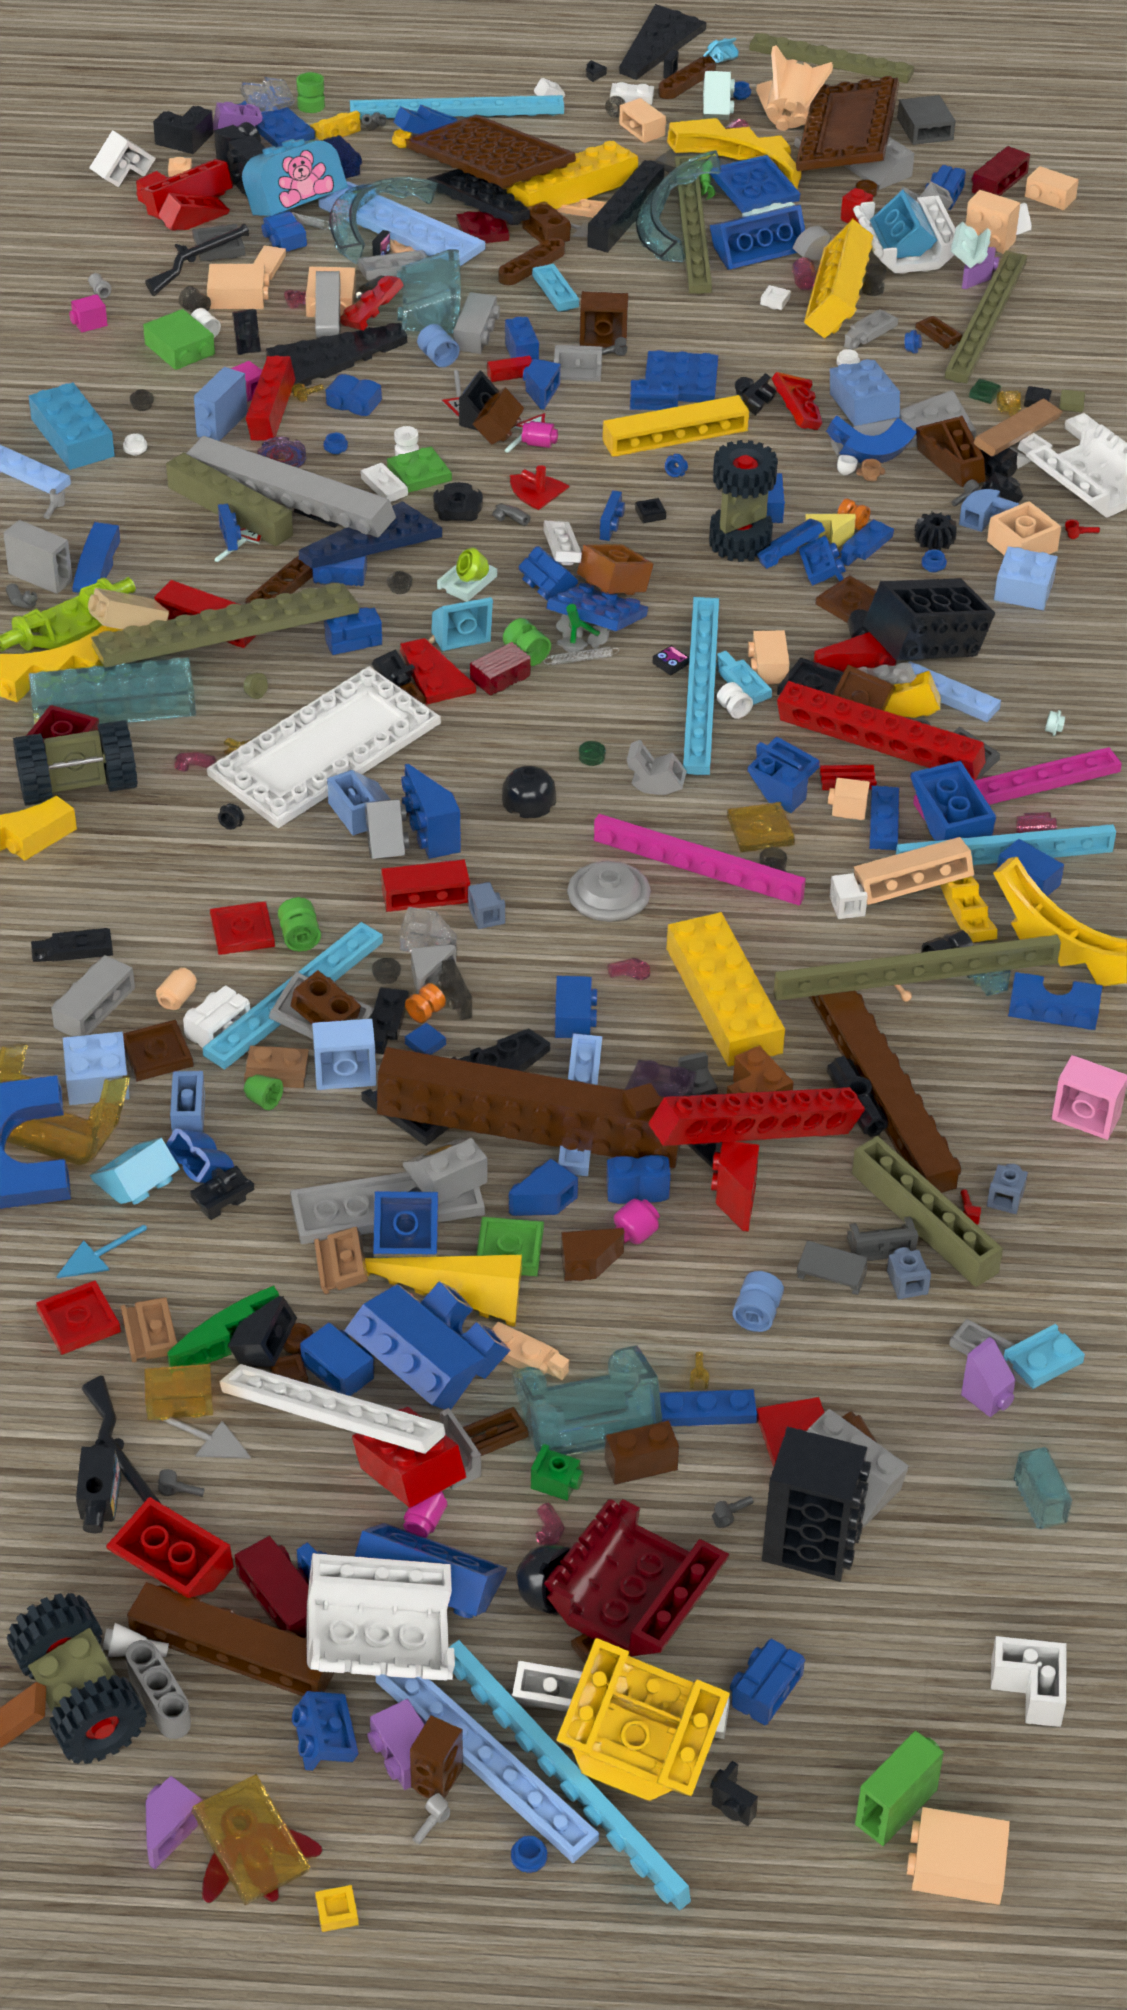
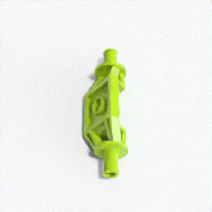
(61, 623)

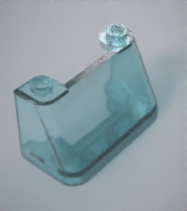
(431, 292)
(581, 1413)

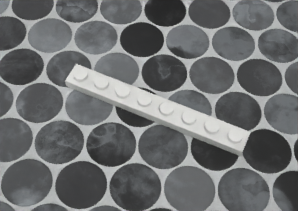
(333, 1408)

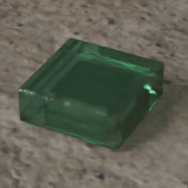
(984, 391)

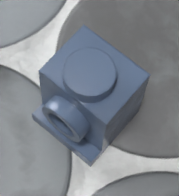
(486, 905)
(1008, 1181)
(907, 1267)

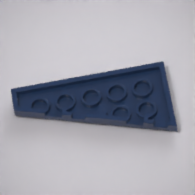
(406, 529)

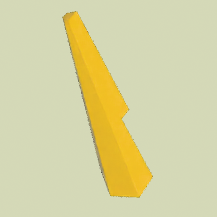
(484, 1282)

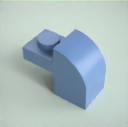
(981, 506)

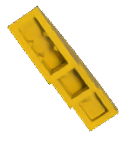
(969, 909)

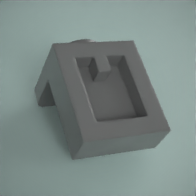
(698, 1063)

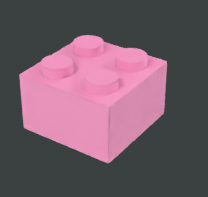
(1089, 1097)

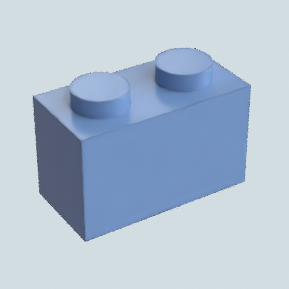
(188, 1101)

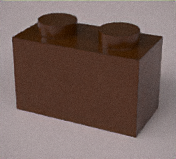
(499, 416)
(641, 1452)

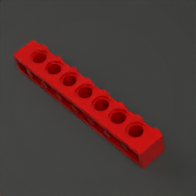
(878, 729)
(755, 1116)

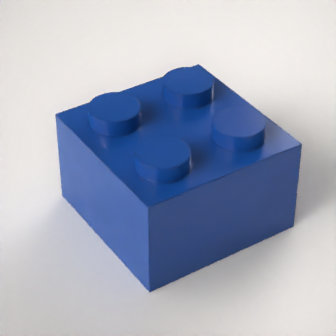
(405, 1224)

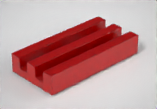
(830, 773)

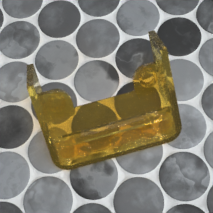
(66, 1135)

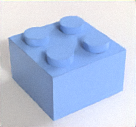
(1025, 578)
(344, 1054)
(90, 1062)

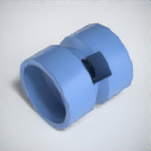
(438, 345)
(758, 1301)

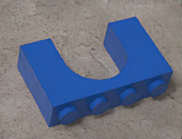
(30, 1182)

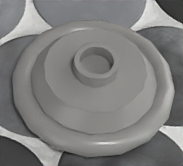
(609, 891)

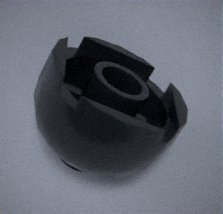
(529, 792)
(534, 1572)

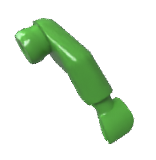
(706, 187)

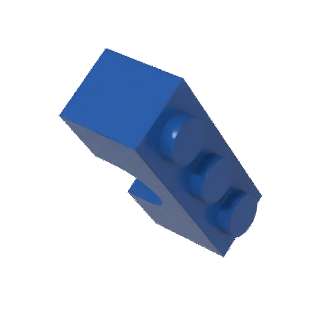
(1035, 1003)
(453, 1310)

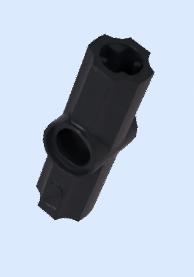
(844, 1075)

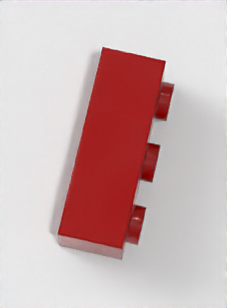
(507, 368)

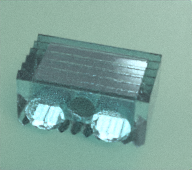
(1042, 1488)

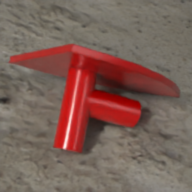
(536, 488)

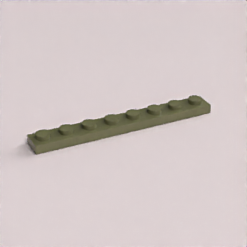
(840, 58)

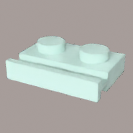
(461, 589)

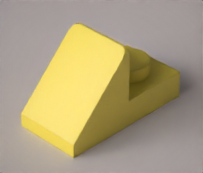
(837, 527)

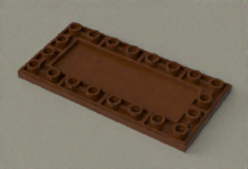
(848, 124)

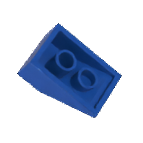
(952, 803)

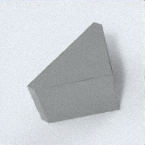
(427, 963)

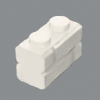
(214, 1015)

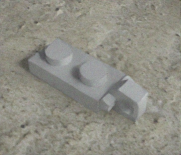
(869, 328)
(893, 674)

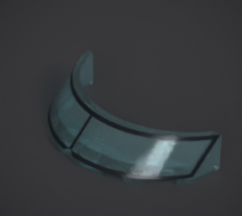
(343, 213)
(648, 225)

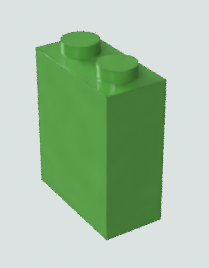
(179, 339)
(899, 1787)

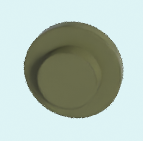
(256, 685)

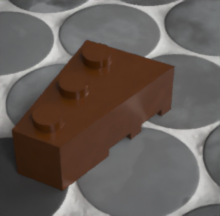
(952, 449)

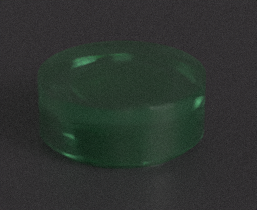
(592, 753)

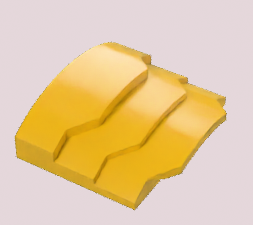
(640, 1724)

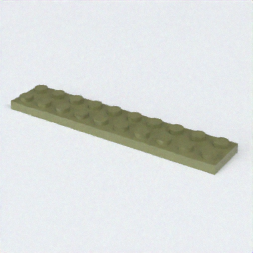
(224, 624)

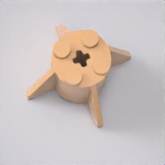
(791, 90)

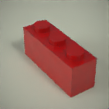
(425, 885)

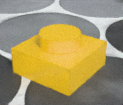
(336, 1908)

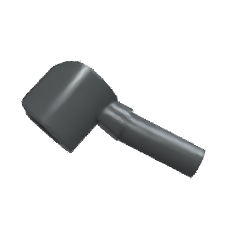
(621, 351)
(970, 487)
(168, 1484)
(723, 1512)

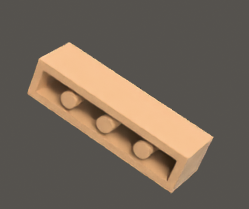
(915, 870)

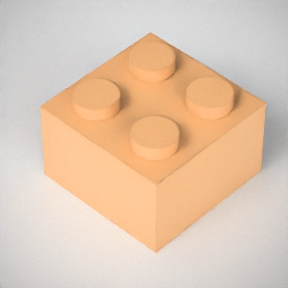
(996, 214)
(1024, 528)

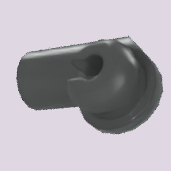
(513, 512)

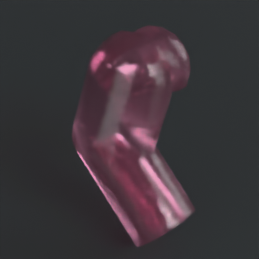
(295, 298)

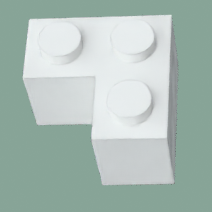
(118, 157)
(1032, 1669)

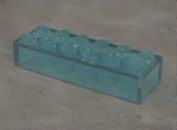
(118, 692)

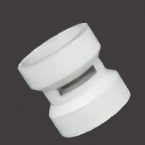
(207, 320)
(406, 440)
(733, 698)

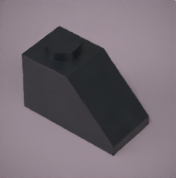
(263, 1334)

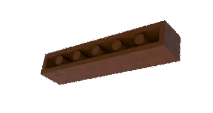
(225, 1639)

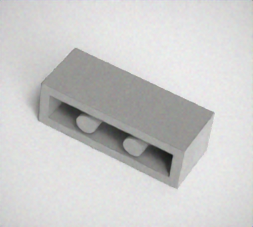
(476, 322)
(93, 997)

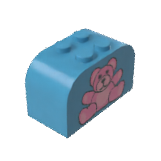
(291, 176)

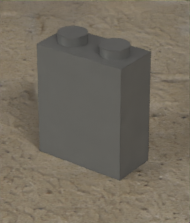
(926, 119)

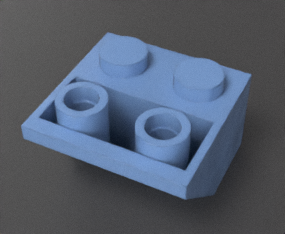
(347, 798)

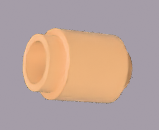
(176, 988)

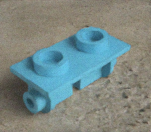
(722, 50)

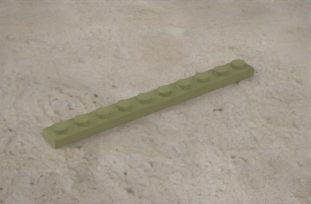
(694, 234)
(985, 317)
(916, 967)

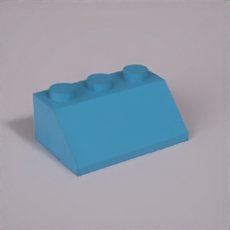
(903, 226)

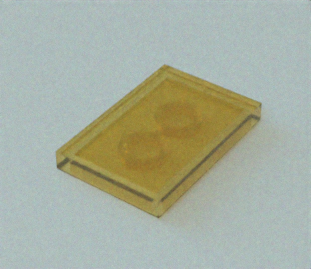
(250, 1839)

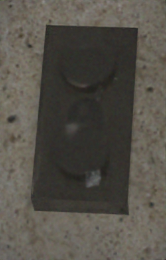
(458, 993)

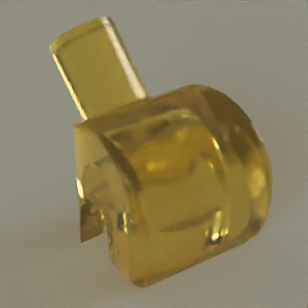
(1009, 402)

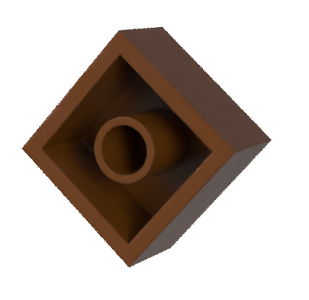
(603, 318)

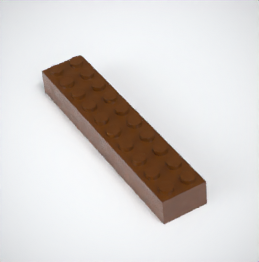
(514, 1105)

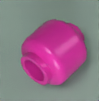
(638, 1220)

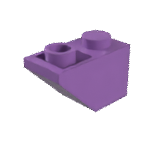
(233, 114)
(393, 1735)

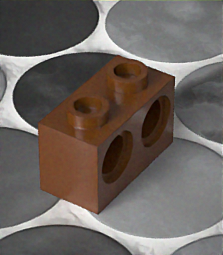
(546, 223)
(323, 1001)
(436, 1758)

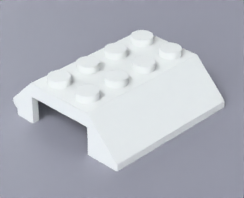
(930, 259)
(1091, 470)
(379, 1617)

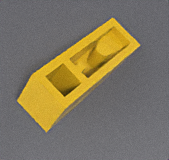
(915, 698)

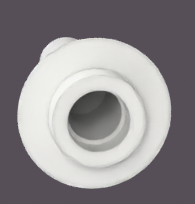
(119, 1639)

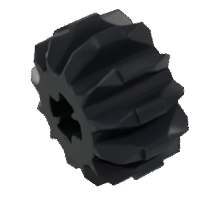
(935, 531)

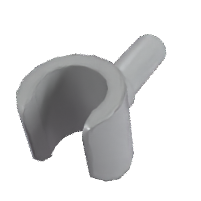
(56, 500)
(439, 1811)

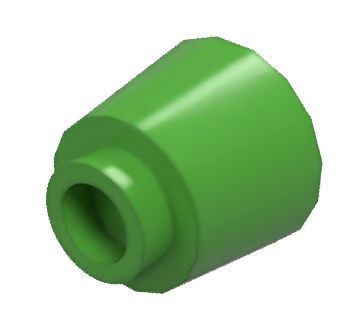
(264, 1091)

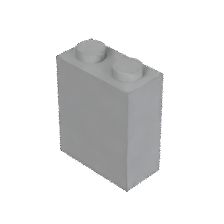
(38, 556)

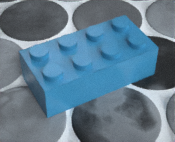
(71, 426)

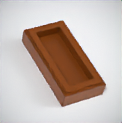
(22, 1712)

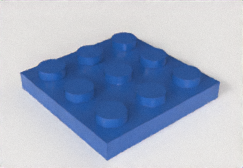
(755, 184)
(694, 372)
(599, 607)

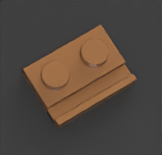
(280, 1063)
(341, 1260)
(148, 1329)

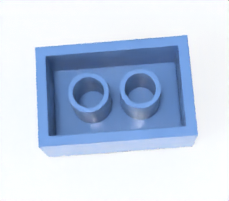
(864, 392)

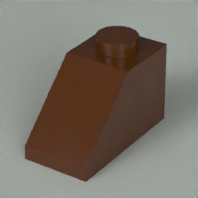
(590, 1252)

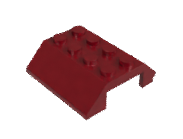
(630, 1581)

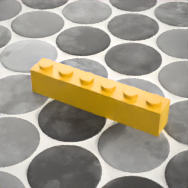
(675, 425)

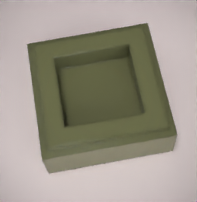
(1072, 400)

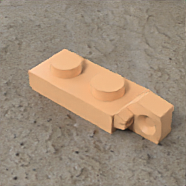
(531, 1352)

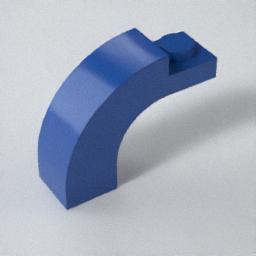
(877, 447)

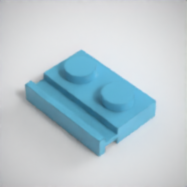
(1044, 1356)

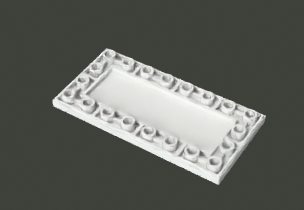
(339, 732)

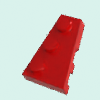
(357, 314)
(798, 399)
(434, 673)

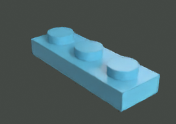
(555, 287)

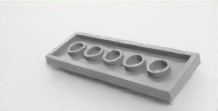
(350, 1204)

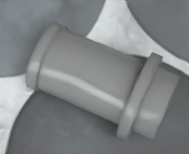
(100, 287)

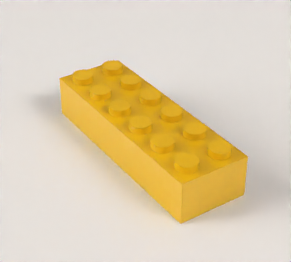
(591, 174)
(839, 279)
(724, 987)

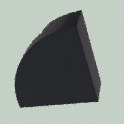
(595, 71)

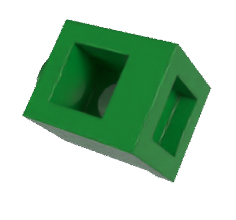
(555, 1473)

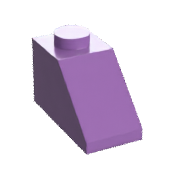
(980, 272)
(988, 1379)
(168, 1819)

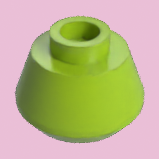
(472, 565)

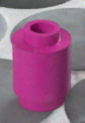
(539, 434)
(425, 1516)

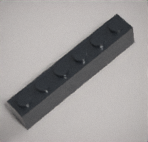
(623, 206)

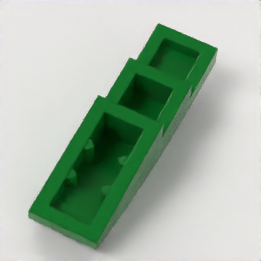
(212, 1337)

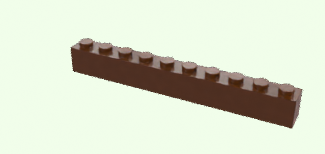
(909, 1124)

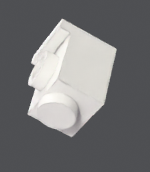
(847, 896)

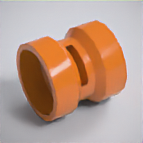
(862, 512)
(422, 1005)

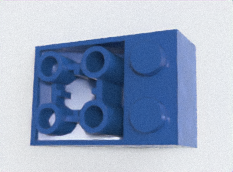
(431, 814)

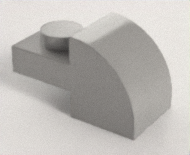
(812, 242)

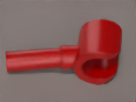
(1073, 529)
(972, 1212)

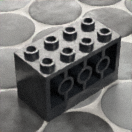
(928, 619)
(816, 1504)

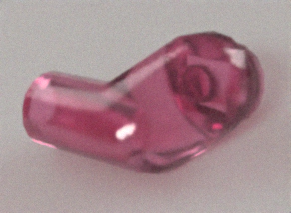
(194, 758)
(631, 967)
(553, 1526)

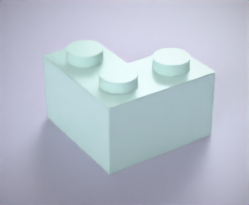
(717, 92)

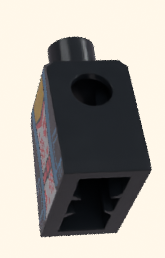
(98, 1487)

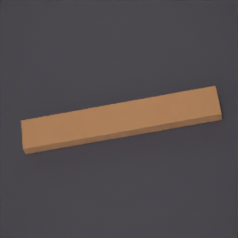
(1017, 427)

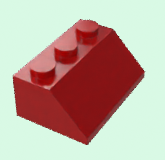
(173, 1550)

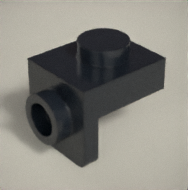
(1007, 486)
(393, 668)
(731, 1798)

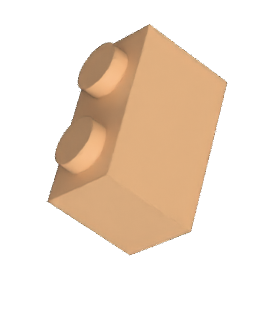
(642, 120)
(1051, 188)
(769, 655)

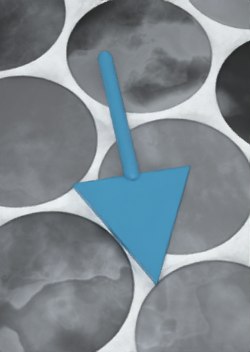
(87, 1261)

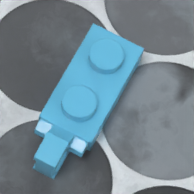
(744, 676)

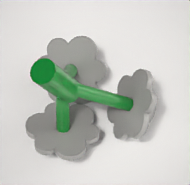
(572, 626)

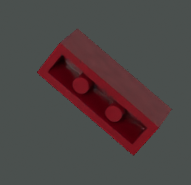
(1001, 171)
(275, 1584)

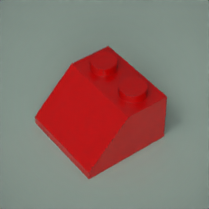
(736, 1180)

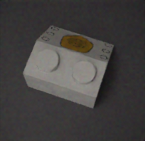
(449, 1169)

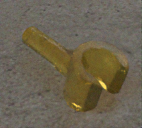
(301, 392)
(233, 745)
(699, 1372)

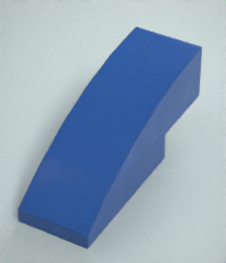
(422, 120)
(97, 555)

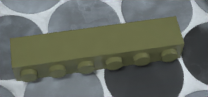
(212, 488)
(933, 1215)

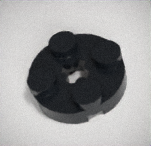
(467, 509)

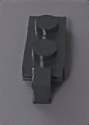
(73, 945)
(388, 1016)

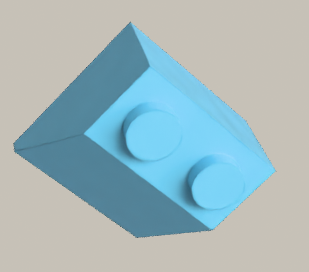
(463, 624)
(137, 1171)

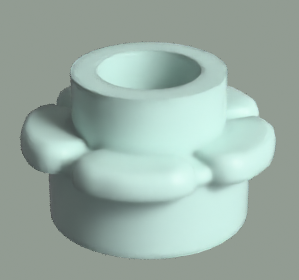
(1054, 722)

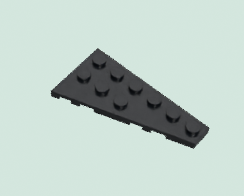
(661, 32)
(481, 195)
(338, 352)
(511, 1052)

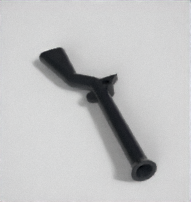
(160, 281)
(98, 1395)

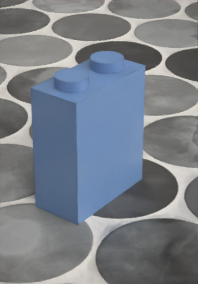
(220, 404)

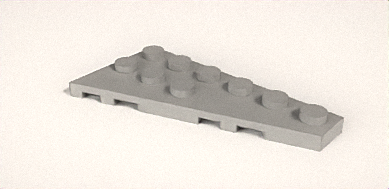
(925, 412)

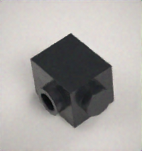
(1002, 463)

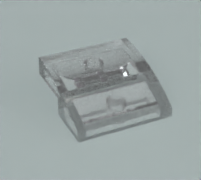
(268, 96)

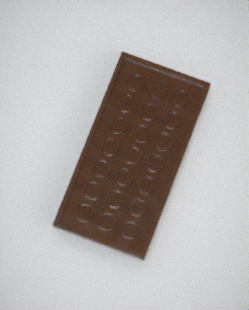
(491, 150)

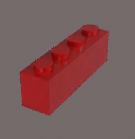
(203, 180)
(270, 398)
(186, 600)

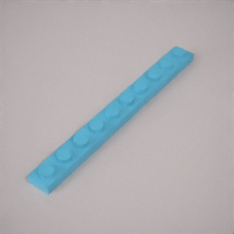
(466, 106)
(701, 686)
(574, 1785)

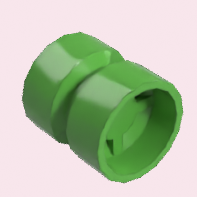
(310, 92)
(529, 639)
(299, 924)

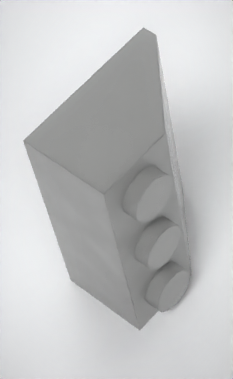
(895, 167)
(886, 1470)

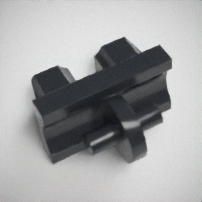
(246, 331)
(754, 392)
(221, 1190)

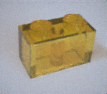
(178, 1392)

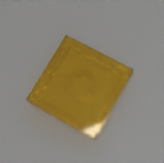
(760, 827)

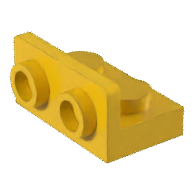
(342, 124)

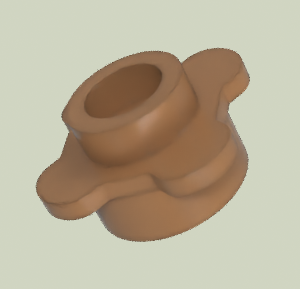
(870, 470)

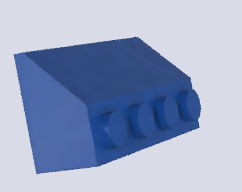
(758, 236)
(416, 1346)
(472, 1578)

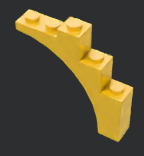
(736, 143)
(16, 667)
(36, 827)
(1042, 917)

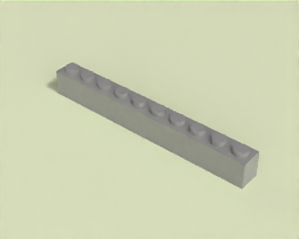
(298, 487)

